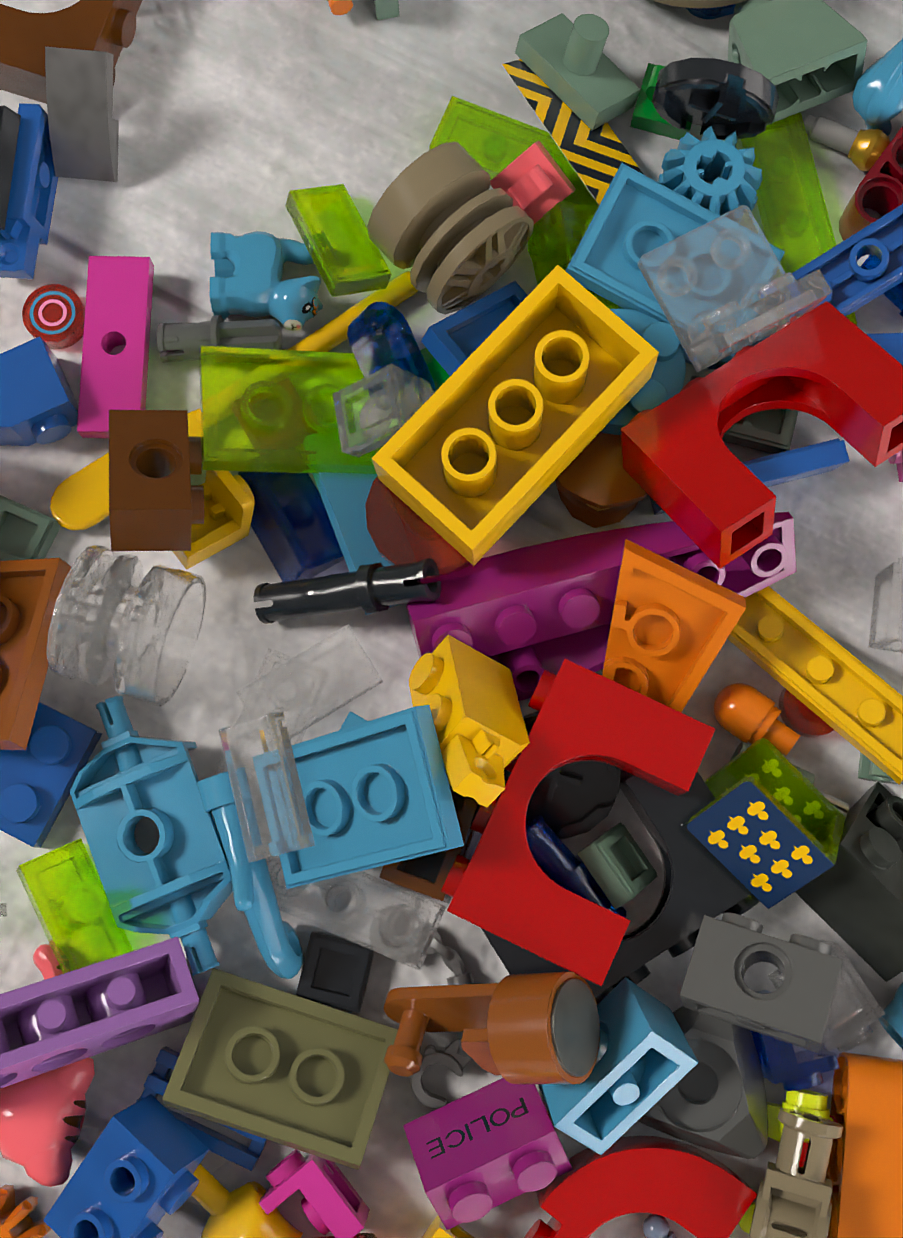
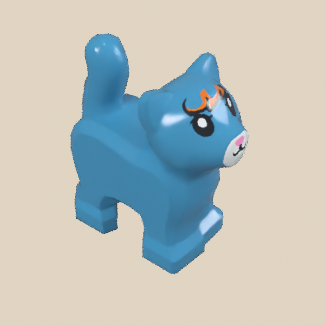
(251, 281)

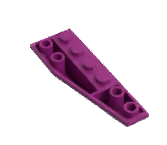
(560, 595)

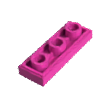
(115, 315)

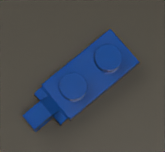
(30, 196)

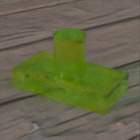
(72, 907)

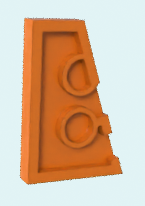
(666, 626)

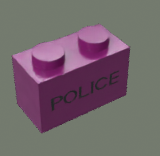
(485, 1150)

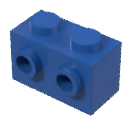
(130, 1176)

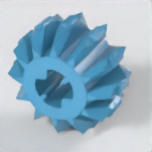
(716, 161)

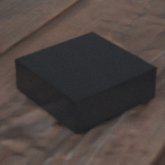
(335, 972)

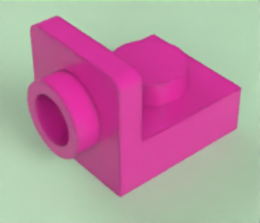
(328, 1195)

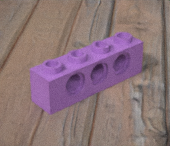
(94, 1010)

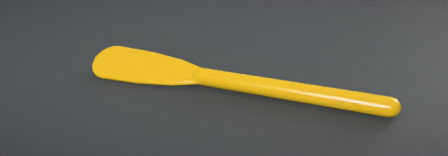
(84, 496)

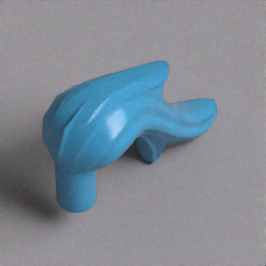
(880, 91)

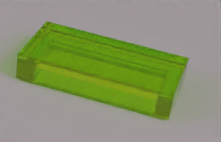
(337, 240)

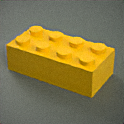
(515, 414)

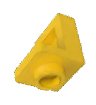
(226, 517)

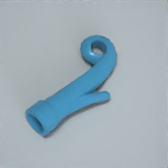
(251, 883)

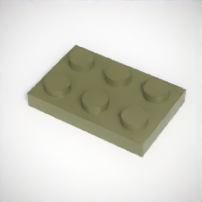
(282, 1068)

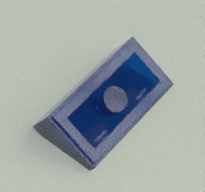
(292, 524)

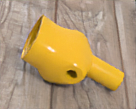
(238, 1212)

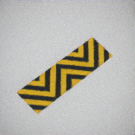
(591, 153)

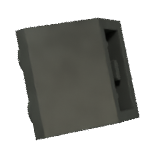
(865, 886)

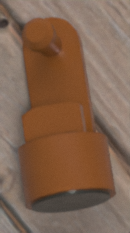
(521, 1028)

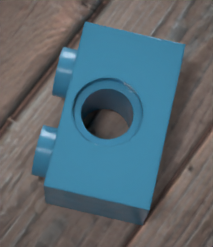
(635, 1066)

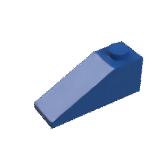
(34, 396)

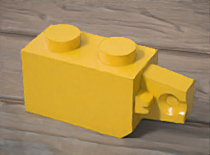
(472, 714)

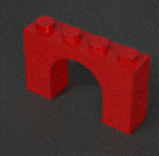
(809, 366)
(577, 721)

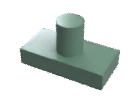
(576, 69)

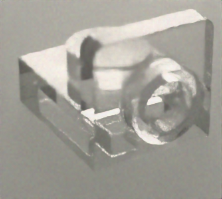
(377, 408)

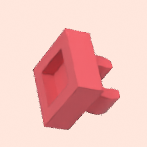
(534, 182)

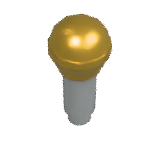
(861, 146)

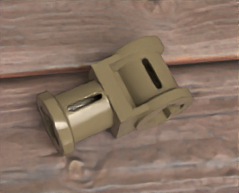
(796, 1198)

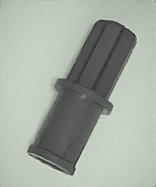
(184, 340)

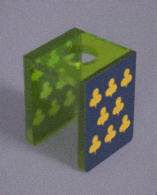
(768, 823)

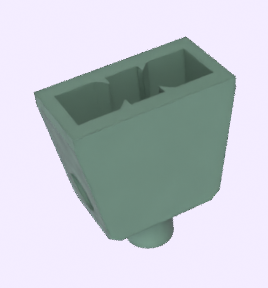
(798, 48)

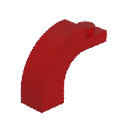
(644, 1177)

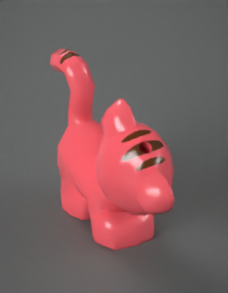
(46, 1112)

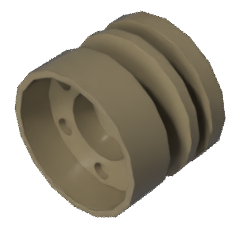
(449, 227)

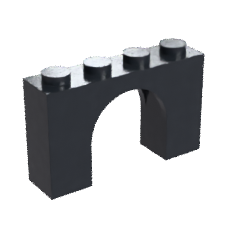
(692, 888)

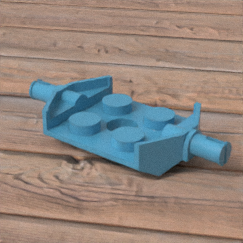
(187, 871)

